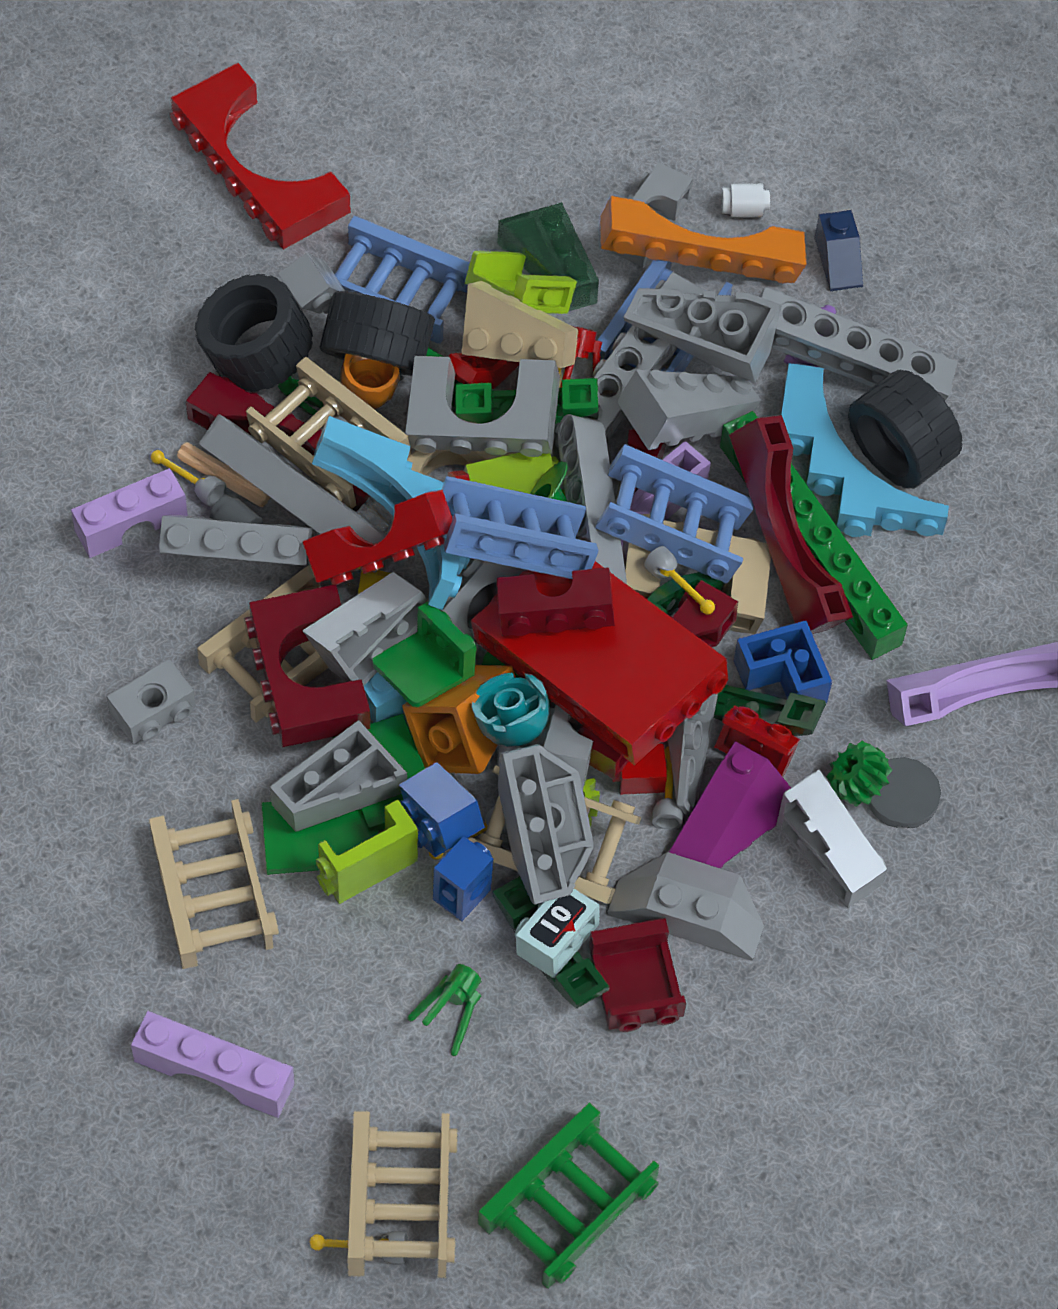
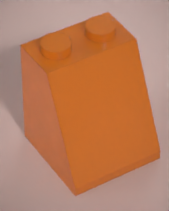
(447, 727)

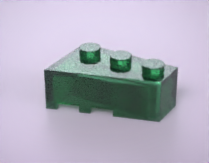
(551, 249)

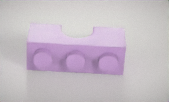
(107, 518)

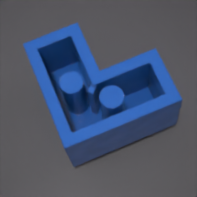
(785, 657)
(440, 809)

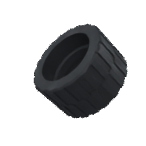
(238, 308)
(376, 330)
(905, 429)

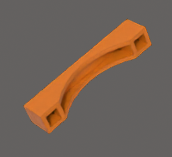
(638, 230)

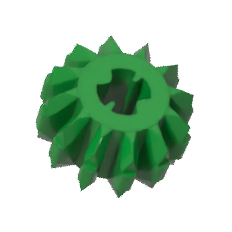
(859, 773)

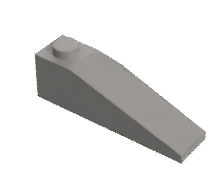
(718, 329)
(688, 754)

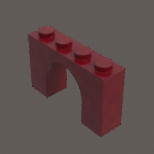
(300, 711)

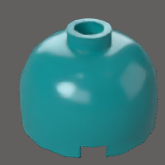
(511, 709)

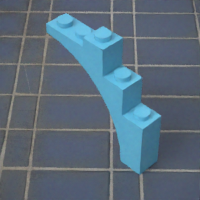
(834, 470)
(383, 472)

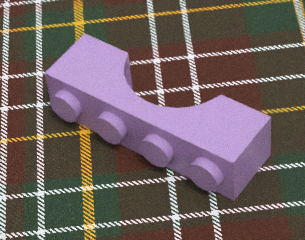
(184, 1050)

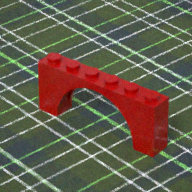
(284, 208)

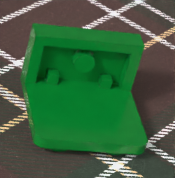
(429, 660)

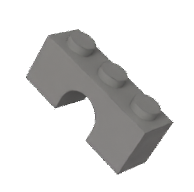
(665, 193)

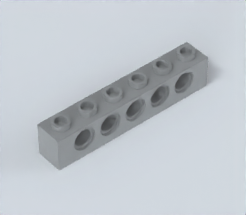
(870, 344)
(631, 350)

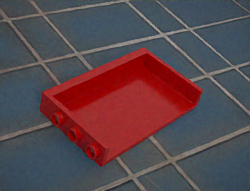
(617, 680)

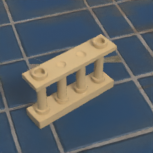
(337, 402)
(222, 647)
(595, 882)
(183, 907)
(365, 1211)

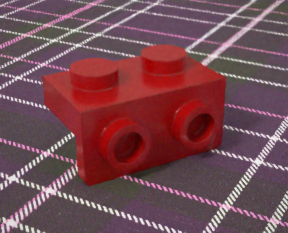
(766, 739)

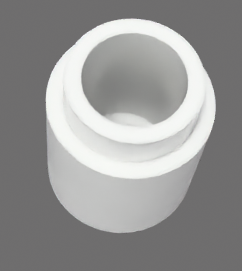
(745, 200)

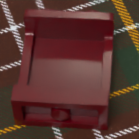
(639, 975)

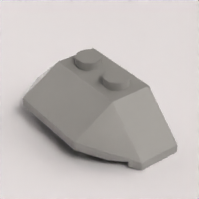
(544, 821)
(695, 899)

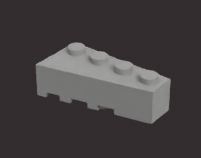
(684, 404)

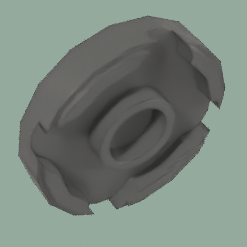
(909, 797)

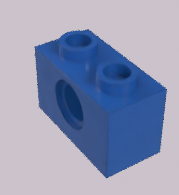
(463, 878)

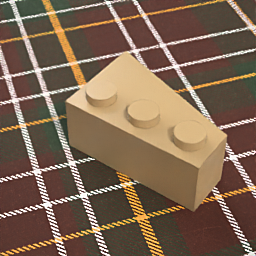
(511, 331)

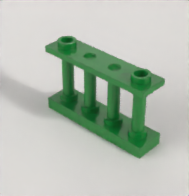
(557, 1157)

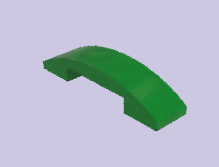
(482, 405)

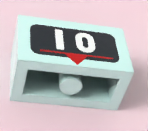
(556, 931)

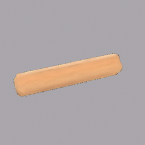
(211, 466)

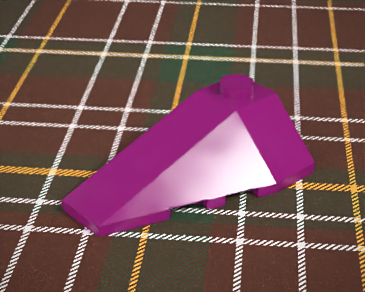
(733, 809)

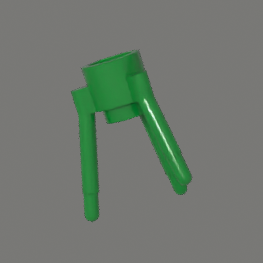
(456, 988)

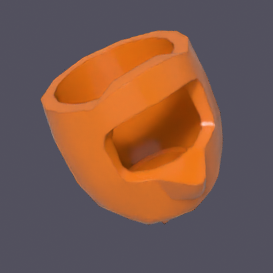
(369, 379)

